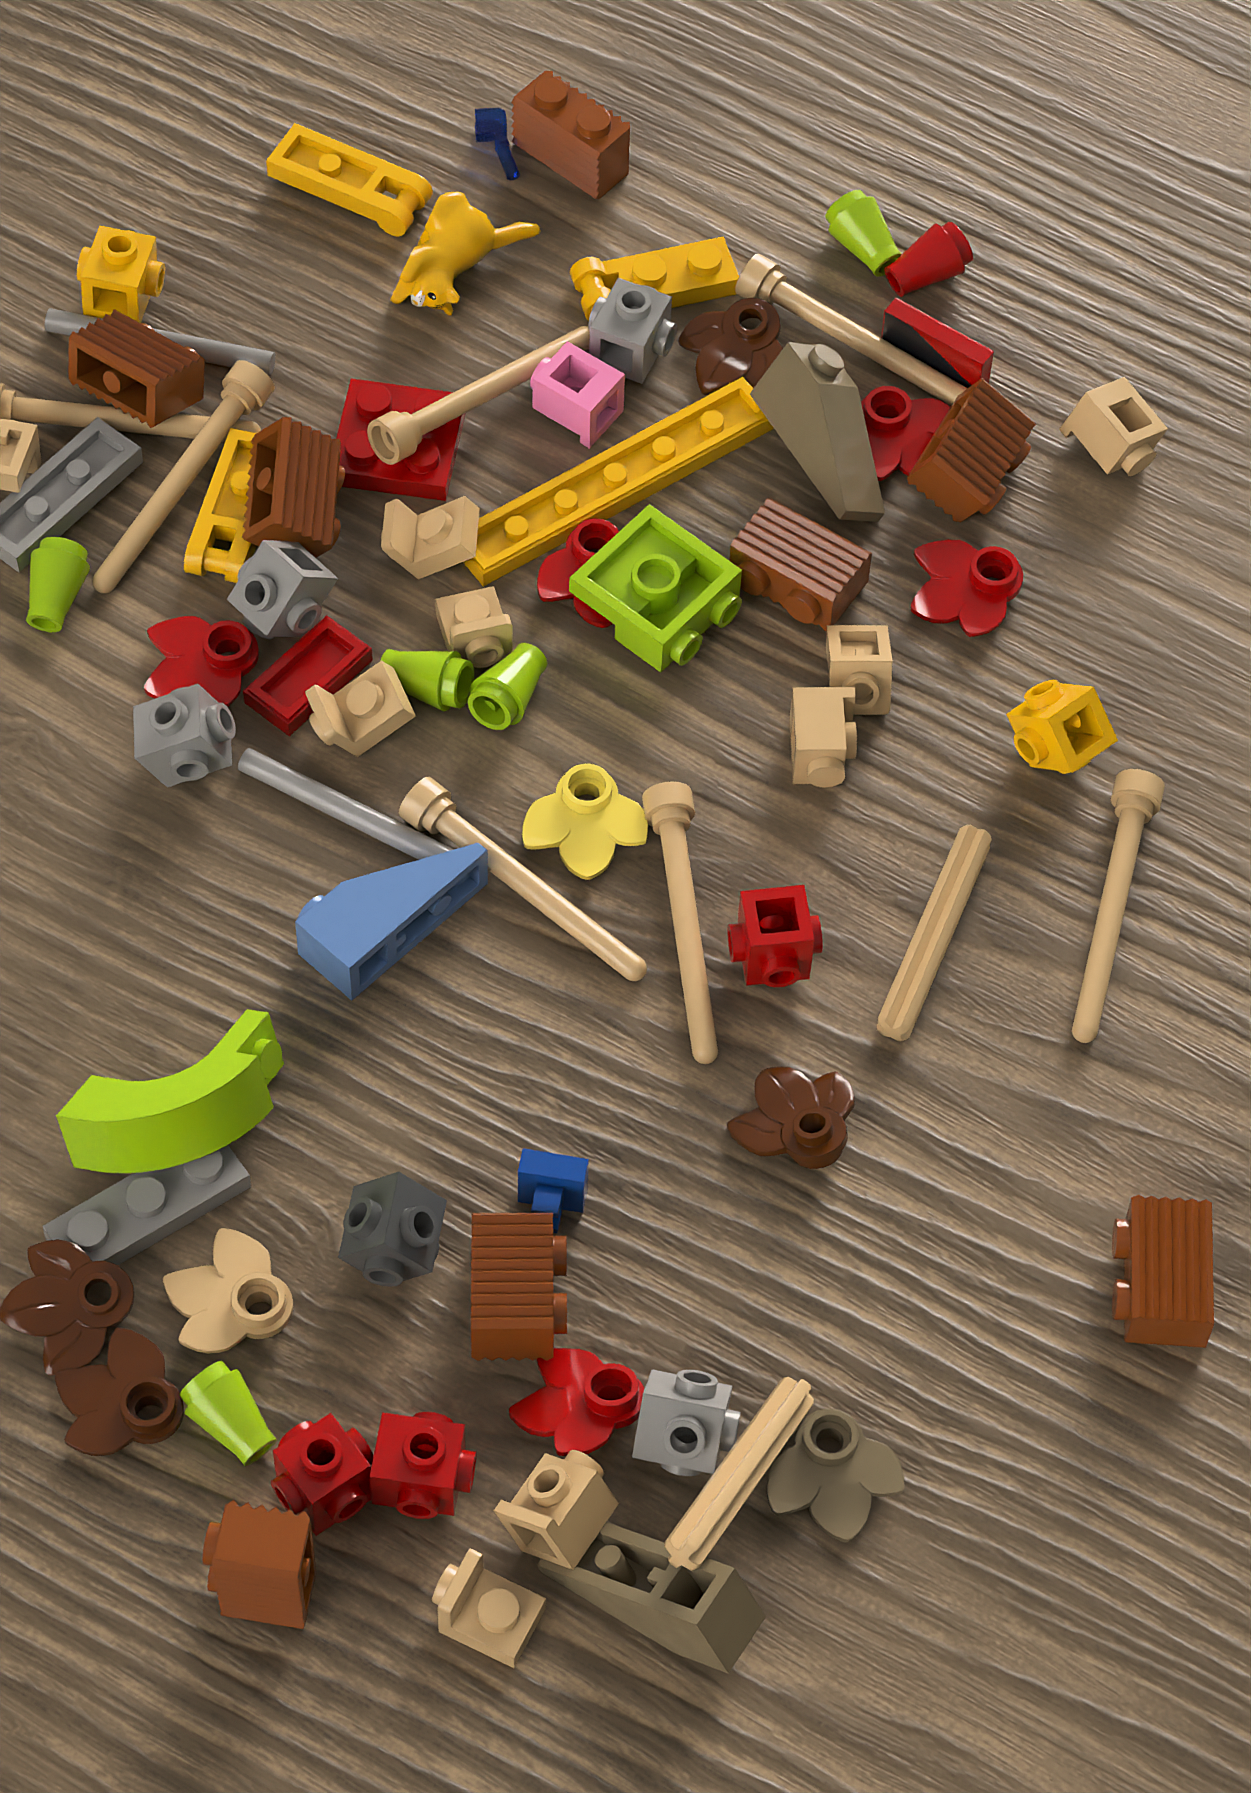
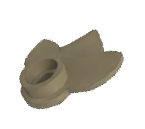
(833, 1484)

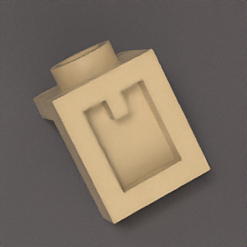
(18, 453)
(431, 539)
(475, 626)
(861, 659)
(361, 710)
(486, 1610)

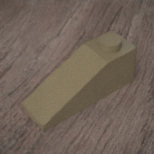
(823, 426)
(692, 1613)

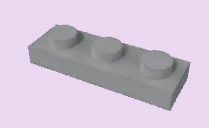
(64, 490)
(149, 1206)

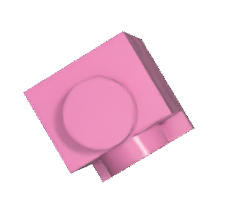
(578, 392)

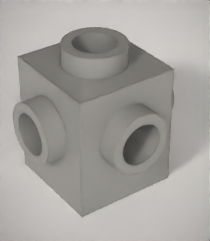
(631, 328)
(281, 590)
(183, 735)
(685, 1422)

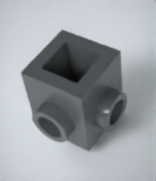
(392, 1229)

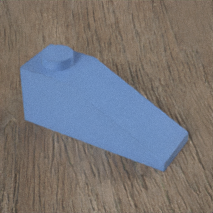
(383, 915)

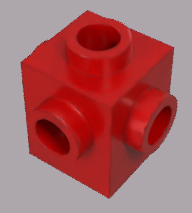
(775, 936)
(421, 1464)
(323, 1472)

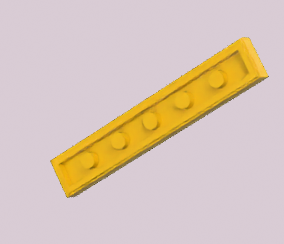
(616, 479)

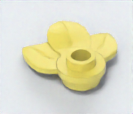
(582, 828)

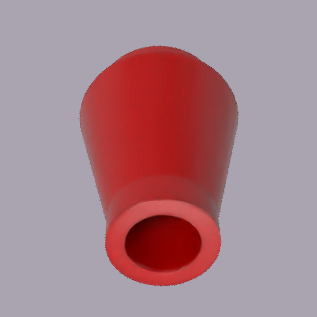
(930, 259)

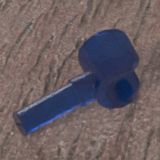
(490, 127)

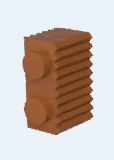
(571, 134)
(135, 368)
(973, 452)
(294, 487)
(799, 564)
(1166, 1271)
(513, 1286)
(261, 1564)

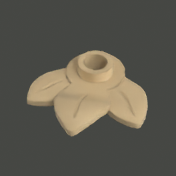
(221, 1293)

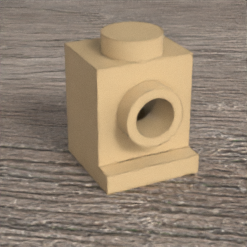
(1116, 427)
(822, 734)
(559, 1508)

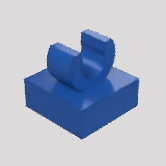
(552, 1183)

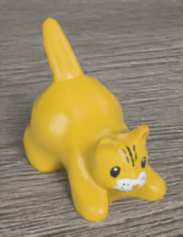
(450, 244)

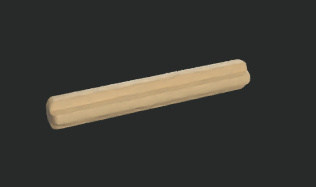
(934, 933)
(739, 1474)

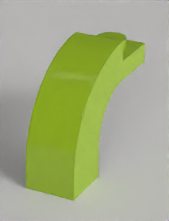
(178, 1117)

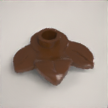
(729, 349)
(796, 1117)
(58, 1308)
(113, 1394)

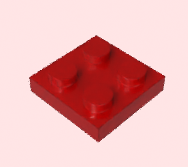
(419, 475)

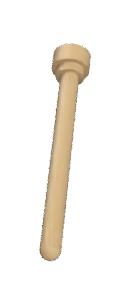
(763, 280)
(244, 390)
(83, 414)
(398, 434)
(1136, 799)
(431, 809)
(669, 812)

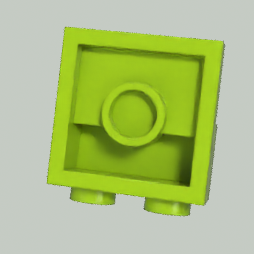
(659, 588)

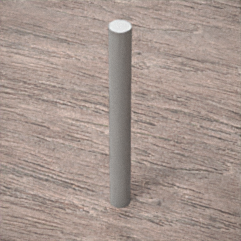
(211, 350)
(339, 806)

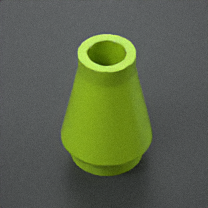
(862, 230)
(55, 579)
(433, 676)
(504, 690)
(226, 1410)

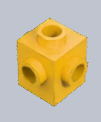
(119, 273)
(1061, 726)

